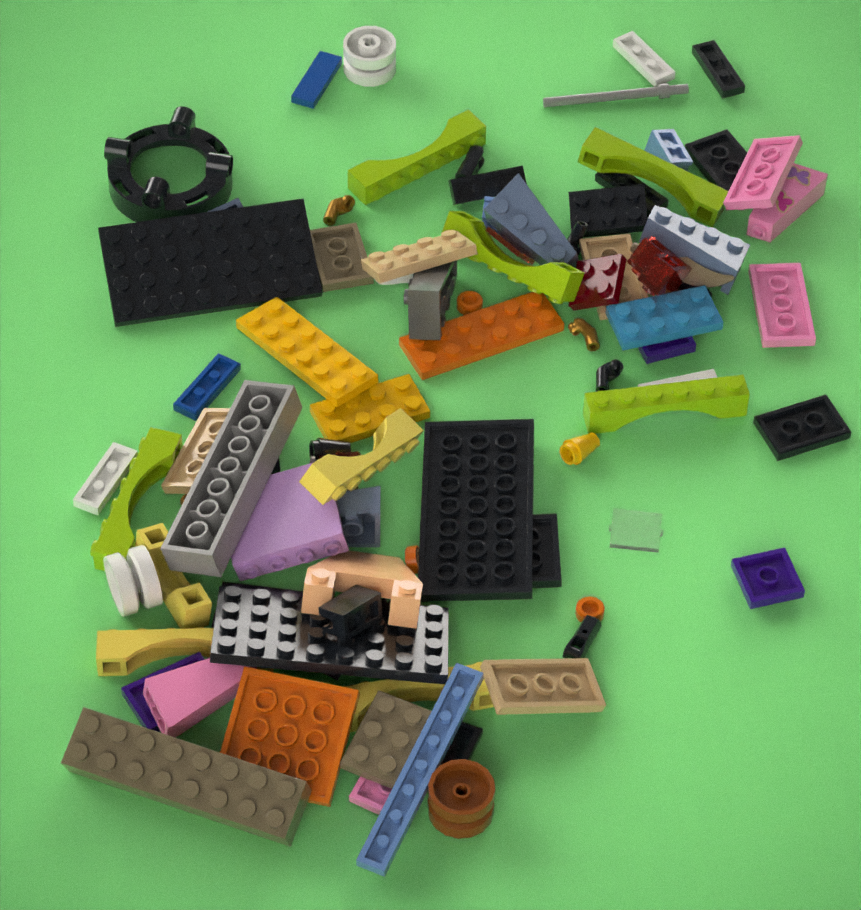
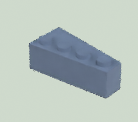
(528, 225)
(697, 242)
(361, 516)

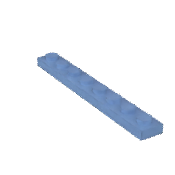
(415, 776)

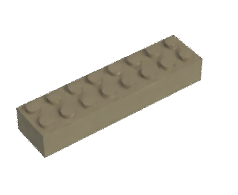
(187, 776)

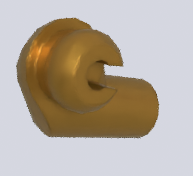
(338, 207)
(589, 333)

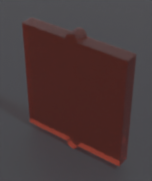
(510, 245)

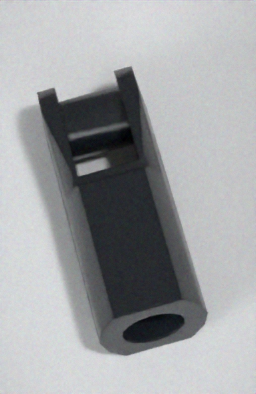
(471, 163)
(582, 638)

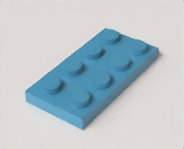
(664, 317)

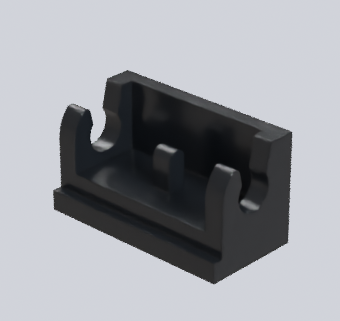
(352, 612)

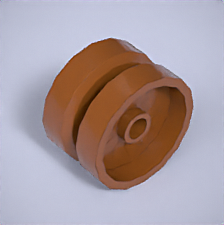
(461, 798)

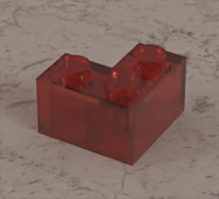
(657, 267)

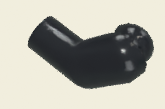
(577, 233)
(607, 373)

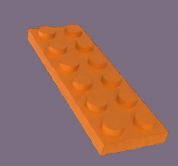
(483, 334)

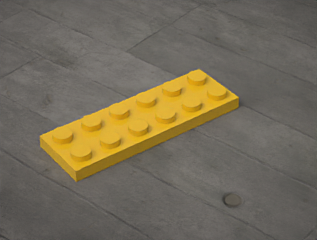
(307, 351)

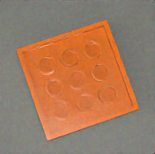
(292, 727)

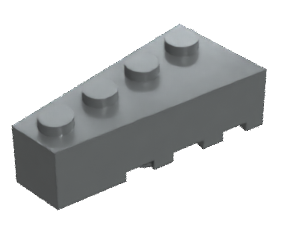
(429, 299)

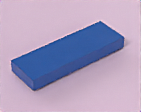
(316, 79)
(206, 386)

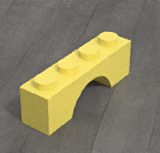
(186, 602)

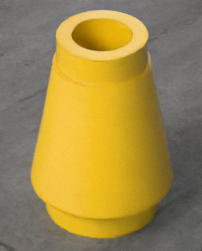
(578, 448)

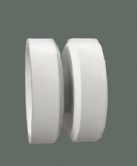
(369, 56)
(133, 580)

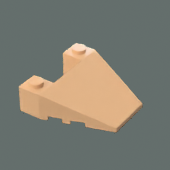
(370, 571)

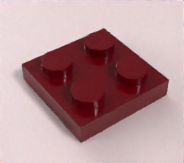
(600, 282)

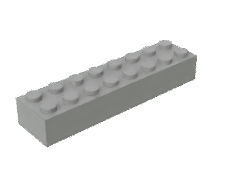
(231, 478)

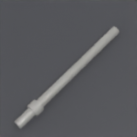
(663, 91)

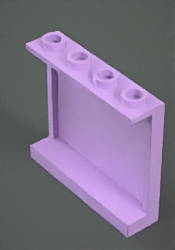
(287, 528)

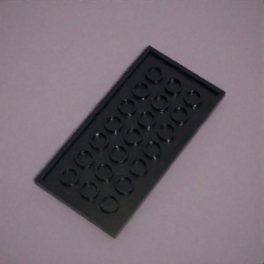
(209, 262)
(477, 510)
(271, 632)

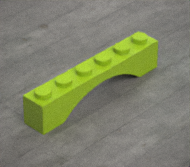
(610, 154)
(380, 177)
(553, 279)
(614, 408)
(152, 464)

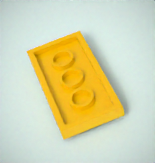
(366, 412)

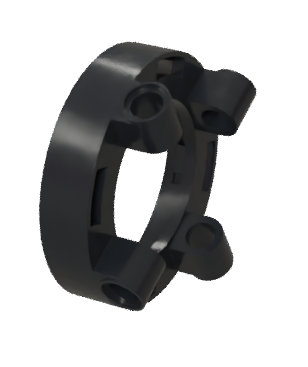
(155, 200)

